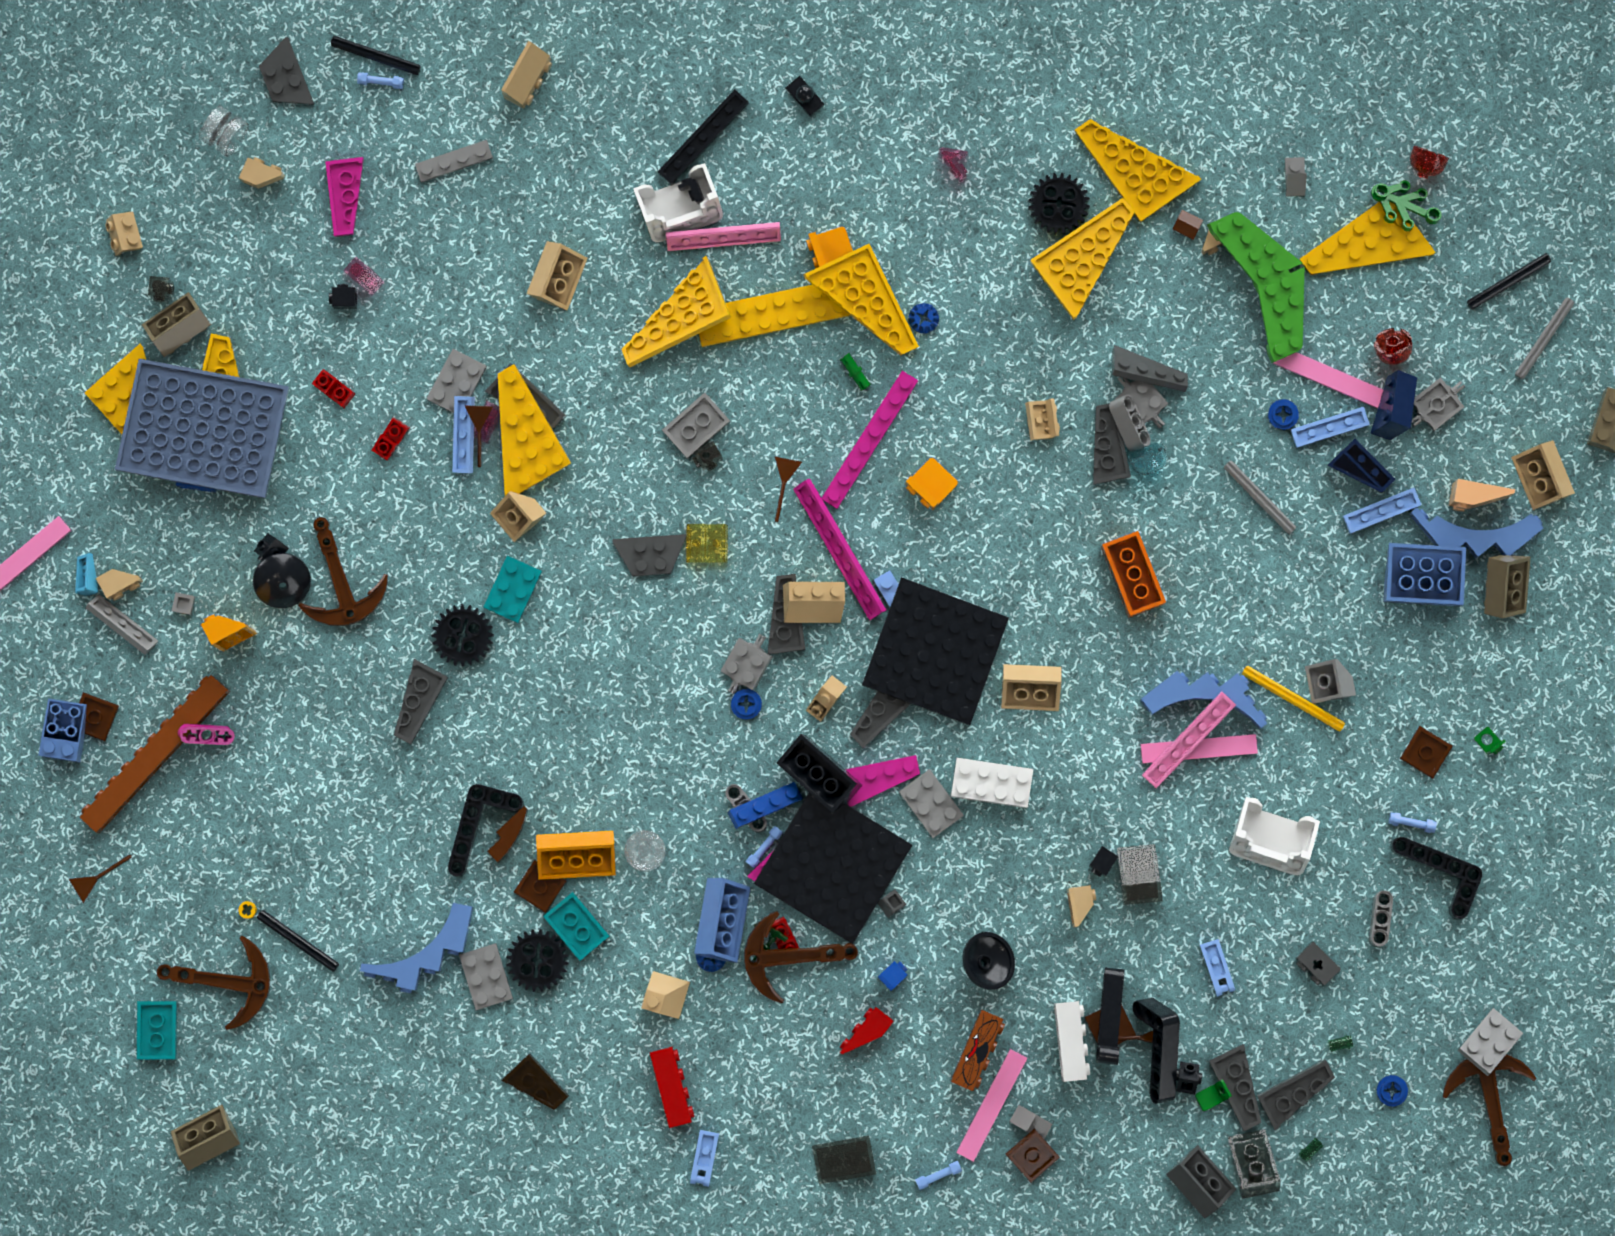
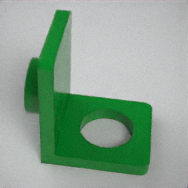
(1494, 747)
(1212, 1095)

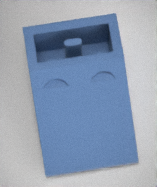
(63, 730)

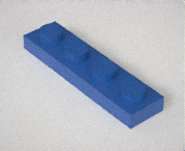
(765, 805)

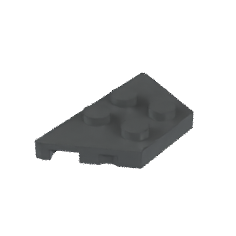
(284, 76)
(650, 554)

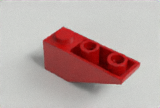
(871, 1029)

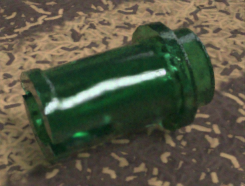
(1340, 1043)
(1310, 1150)

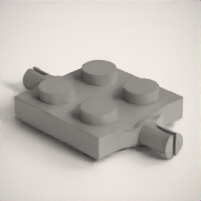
(1147, 399)
(1437, 404)
(746, 663)

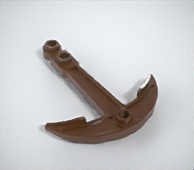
(346, 601)
(777, 957)
(256, 997)
(1491, 1096)

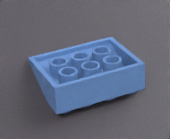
(1425, 574)

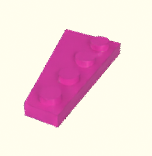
(344, 189)
(882, 776)

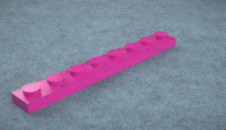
(869, 439)
(839, 549)

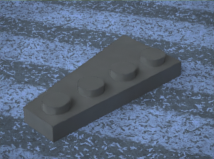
(1109, 449)
(784, 636)
(1235, 1072)

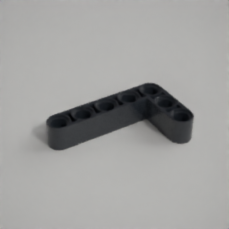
(474, 822)
(1444, 867)
(1110, 1013)
(1164, 1047)

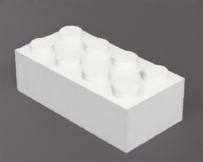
(992, 782)
(1070, 1041)

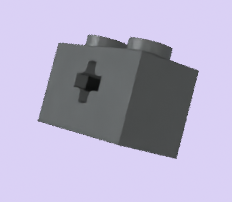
(1328, 966)

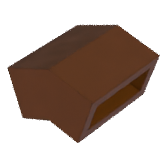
(1187, 224)

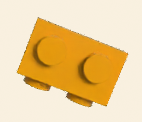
(828, 245)
(931, 484)

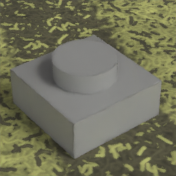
(183, 603)

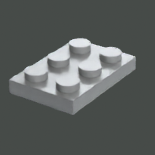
(457, 378)
(696, 425)
(931, 803)
(486, 976)
(1490, 1042)

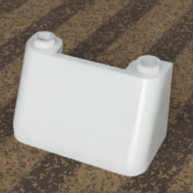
(673, 209)
(1273, 839)

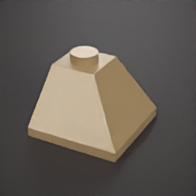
(517, 514)
(1080, 903)
(665, 995)

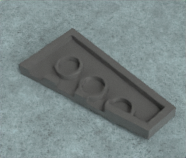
(1142, 369)
(549, 409)
(421, 693)
(877, 716)
(1288, 1096)

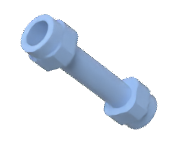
(396, 82)
(1429, 825)
(775, 834)
(923, 1182)

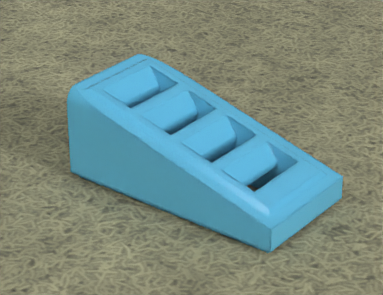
(86, 576)

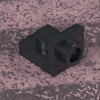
(695, 192)

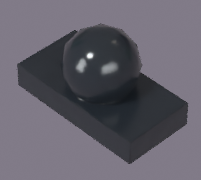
(804, 96)

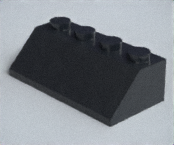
(819, 773)

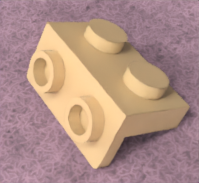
(123, 233)
(1042, 419)

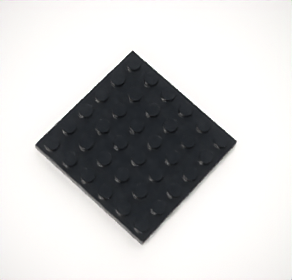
(935, 651)
(833, 866)

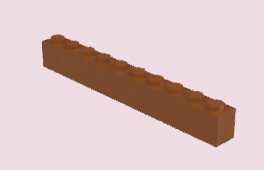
(153, 755)

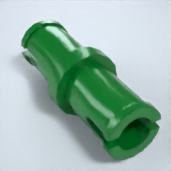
(855, 372)

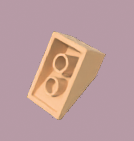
(1472, 494)

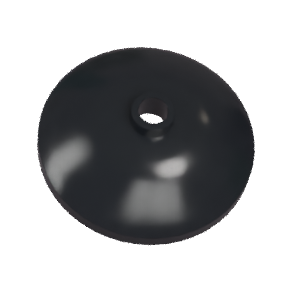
(281, 569)
(997, 959)

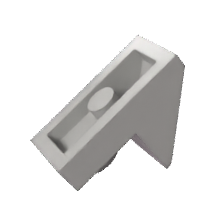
(1295, 176)
(1028, 1121)

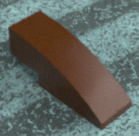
(509, 834)

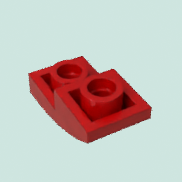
(333, 388)
(390, 439)
(782, 926)

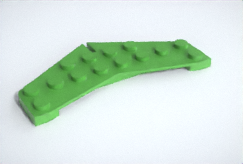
(1268, 268)

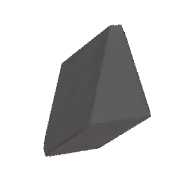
(891, 903)

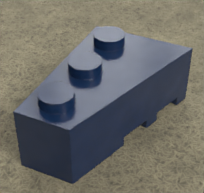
(1395, 406)
(1362, 466)

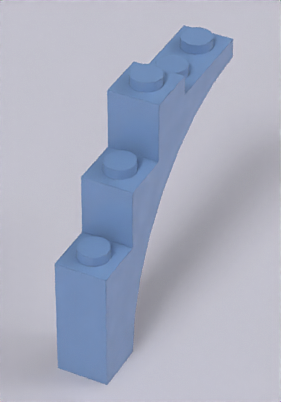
(1205, 688)
(407, 972)

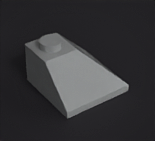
(1329, 681)

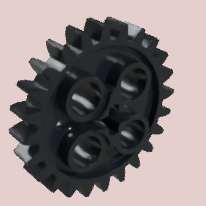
(1057, 220)
(445, 631)
(519, 958)

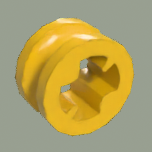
(241, 909)

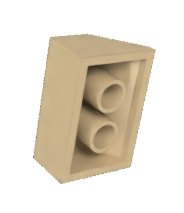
(526, 75)
(557, 275)
(1543, 475)
(813, 602)
(1031, 687)

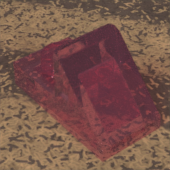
(951, 158)
(363, 276)
(490, 423)

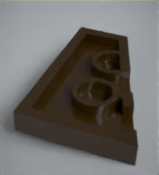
(536, 1082)

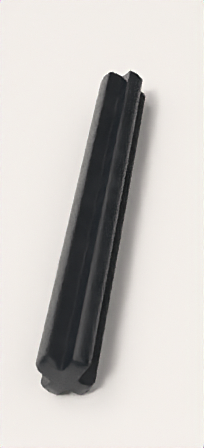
(375, 55)
(1509, 281)
(297, 940)

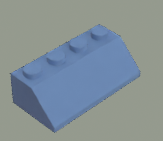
(722, 919)

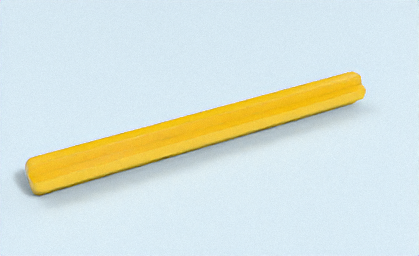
(1293, 698)

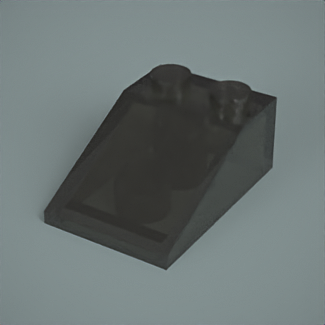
(1139, 874)
(844, 1159)
(1254, 1164)

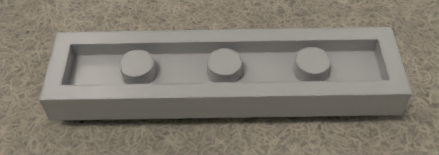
(453, 161)
(121, 624)

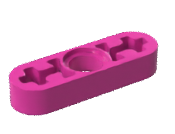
(211, 740)

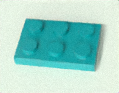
(512, 589)
(576, 926)
(156, 1030)

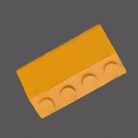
(225, 632)
(575, 855)

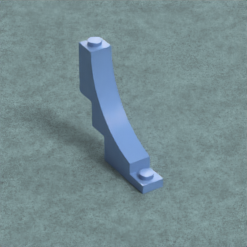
(1505, 539)

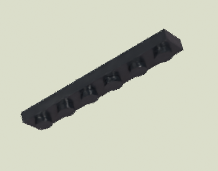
(703, 137)

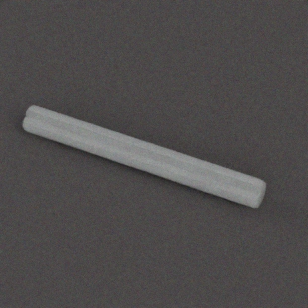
(1544, 338)
(1259, 497)

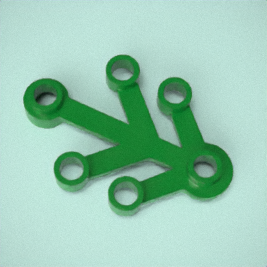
(1403, 203)

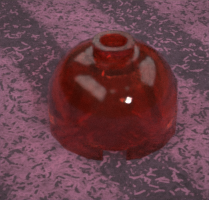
(1427, 162)
(1393, 346)

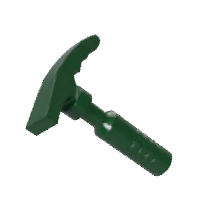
(772, 938)

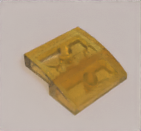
(707, 543)

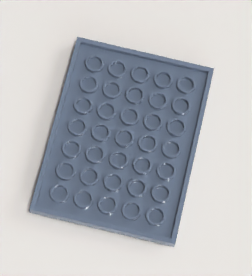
(202, 428)

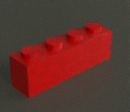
(670, 1085)

